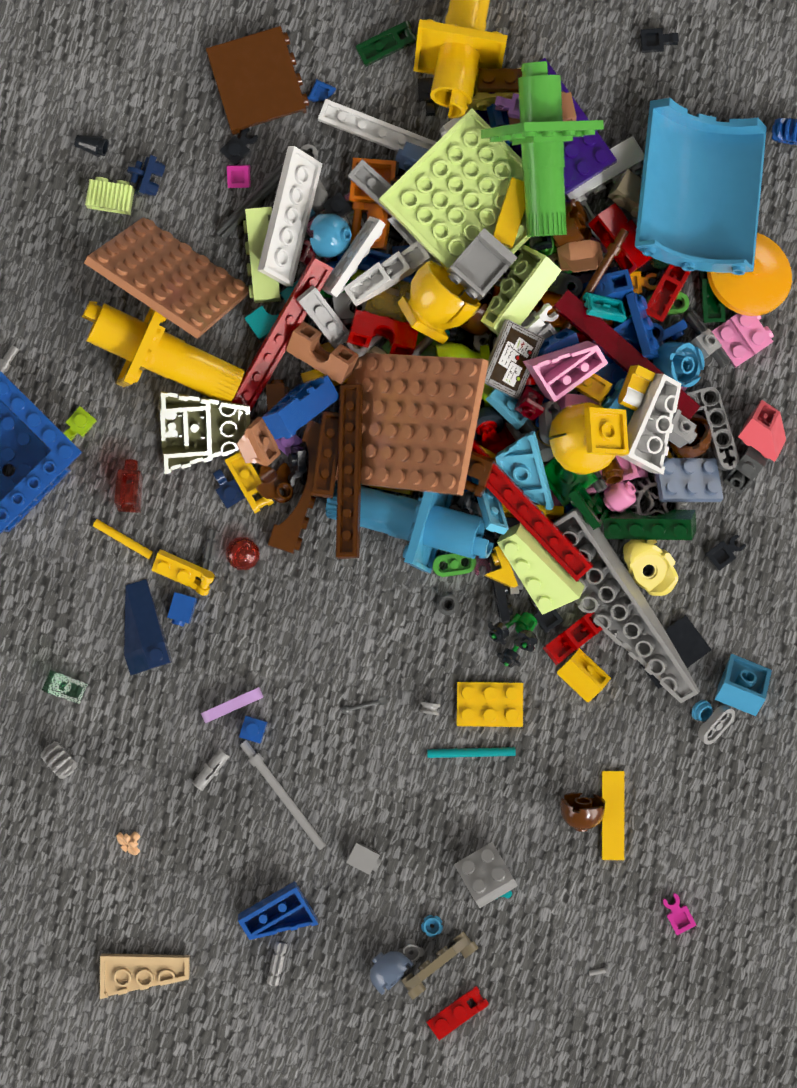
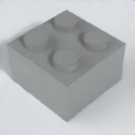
(485, 875)

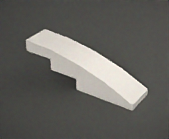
(387, 274)

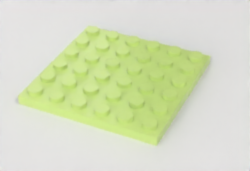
(456, 190)

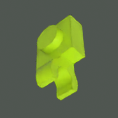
(79, 423)

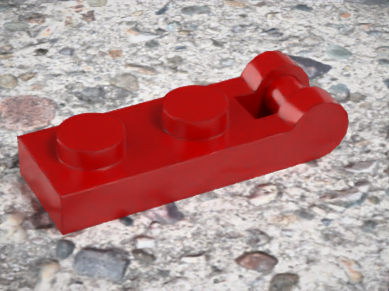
(457, 1013)

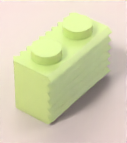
(110, 196)

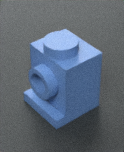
(409, 155)

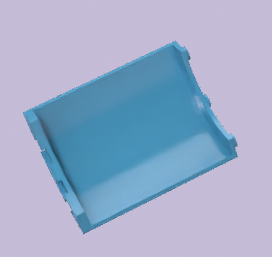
(700, 190)

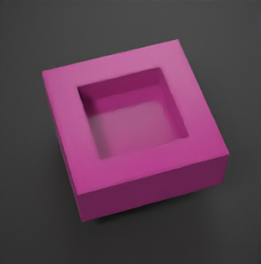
(238, 176)

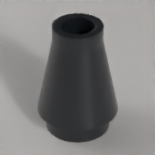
(92, 144)

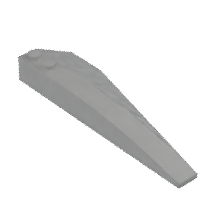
(623, 608)

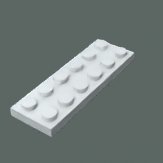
(290, 216)

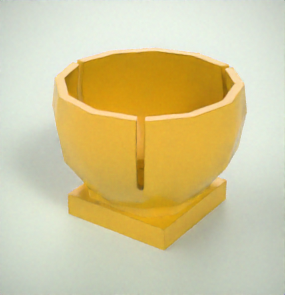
(436, 302)
(591, 437)

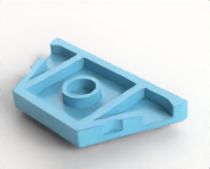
(525, 467)

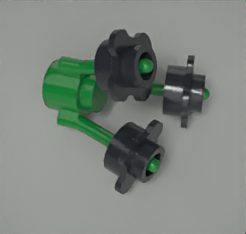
(525, 640)

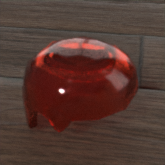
(242, 553)

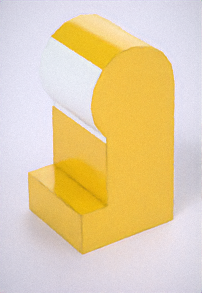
(635, 386)

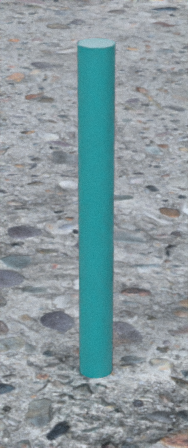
(471, 752)

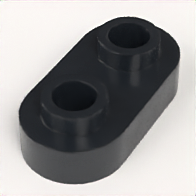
(561, 284)

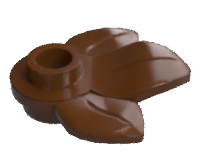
(273, 481)

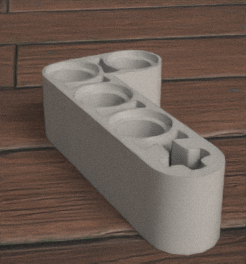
(721, 428)

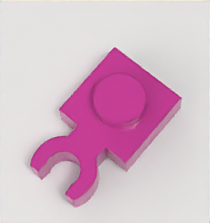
(679, 917)

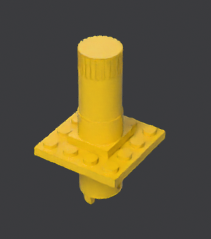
(456, 52)
(151, 348)

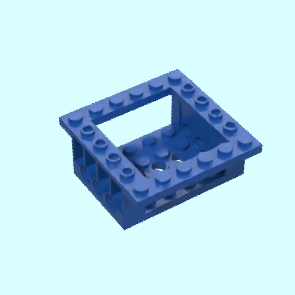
(35, 464)

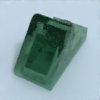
(64, 686)

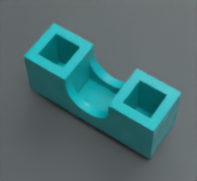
(261, 321)

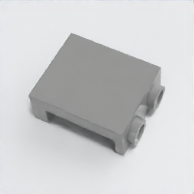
(481, 265)

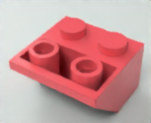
(764, 431)

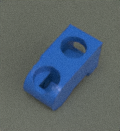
(558, 341)

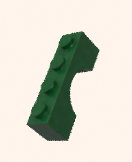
(667, 526)

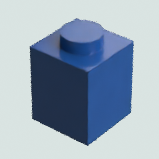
(181, 609)
(253, 729)

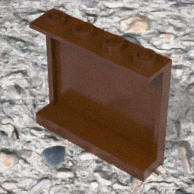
(257, 79)

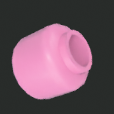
(620, 496)

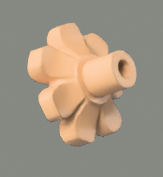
(129, 842)

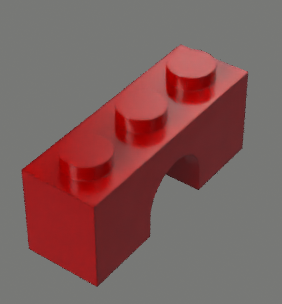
(368, 325)

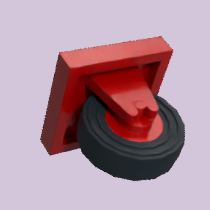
(491, 430)

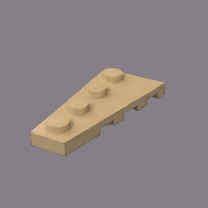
(140, 971)

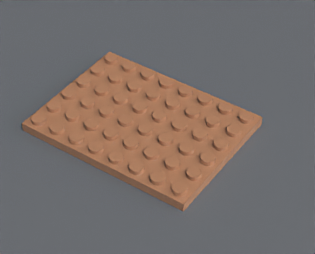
(418, 420)

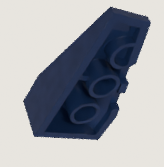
(144, 637)

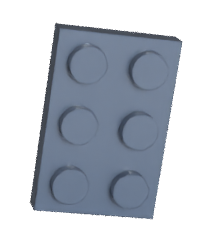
(689, 480)

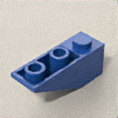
(614, 285)

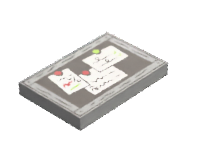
(506, 366)

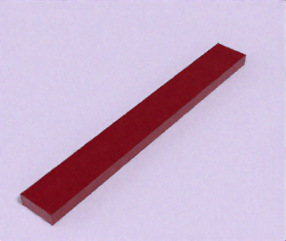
(613, 344)

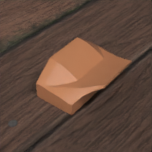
(579, 256)
(258, 444)

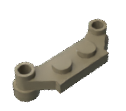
(462, 945)

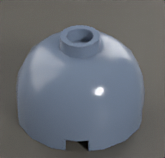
(388, 970)

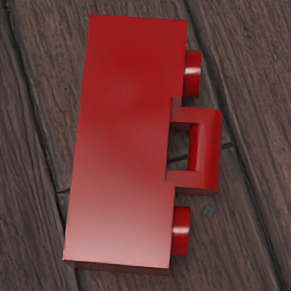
(608, 225)

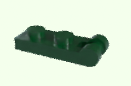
(385, 43)

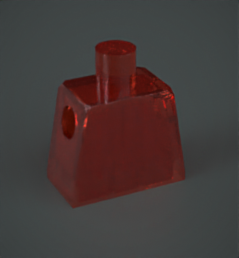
(131, 492)

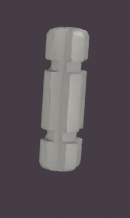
(276, 963)

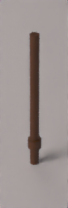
(612, 251)

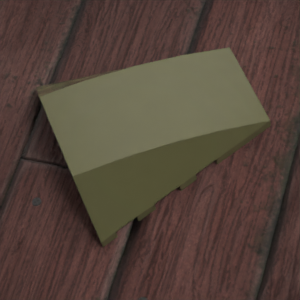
(198, 429)

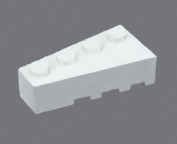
(652, 423)

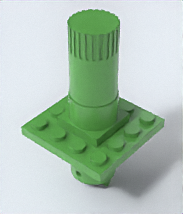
(542, 147)

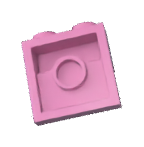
(743, 337)

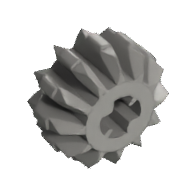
(58, 760)

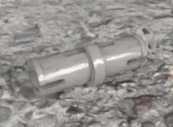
(210, 769)

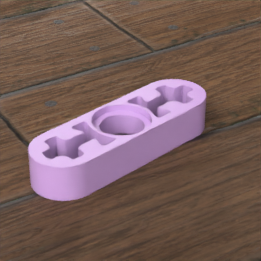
(232, 705)

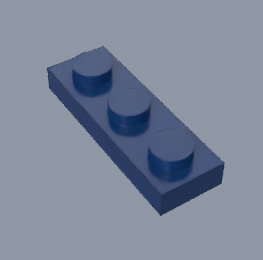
(643, 325)

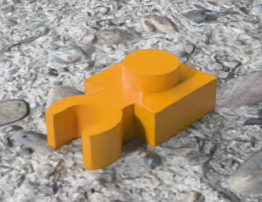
(642, 282)

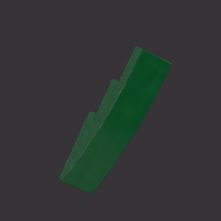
(711, 307)

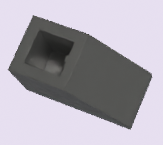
(746, 470)

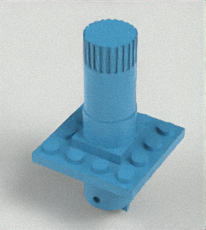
(422, 522)

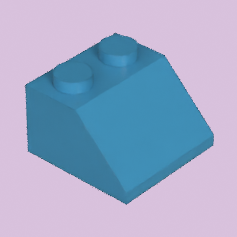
(743, 685)

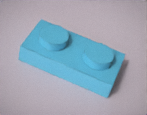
(506, 407)

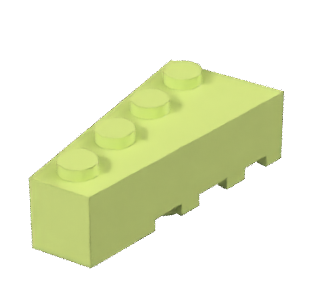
(256, 225)
(521, 290)

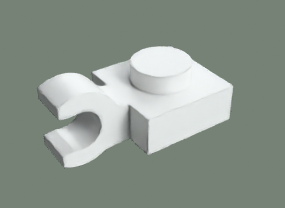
(535, 321)

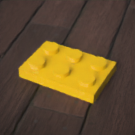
(490, 704)

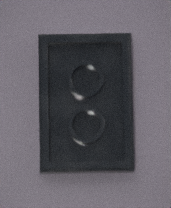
(687, 643)

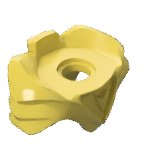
(638, 555)

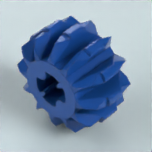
(785, 131)

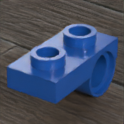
(675, 331)

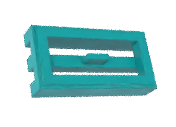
(607, 309)

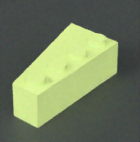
(538, 570)

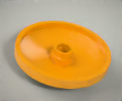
(759, 290)

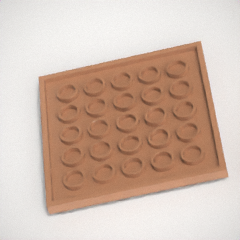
(168, 276)

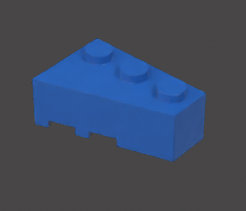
(300, 406)
(277, 913)

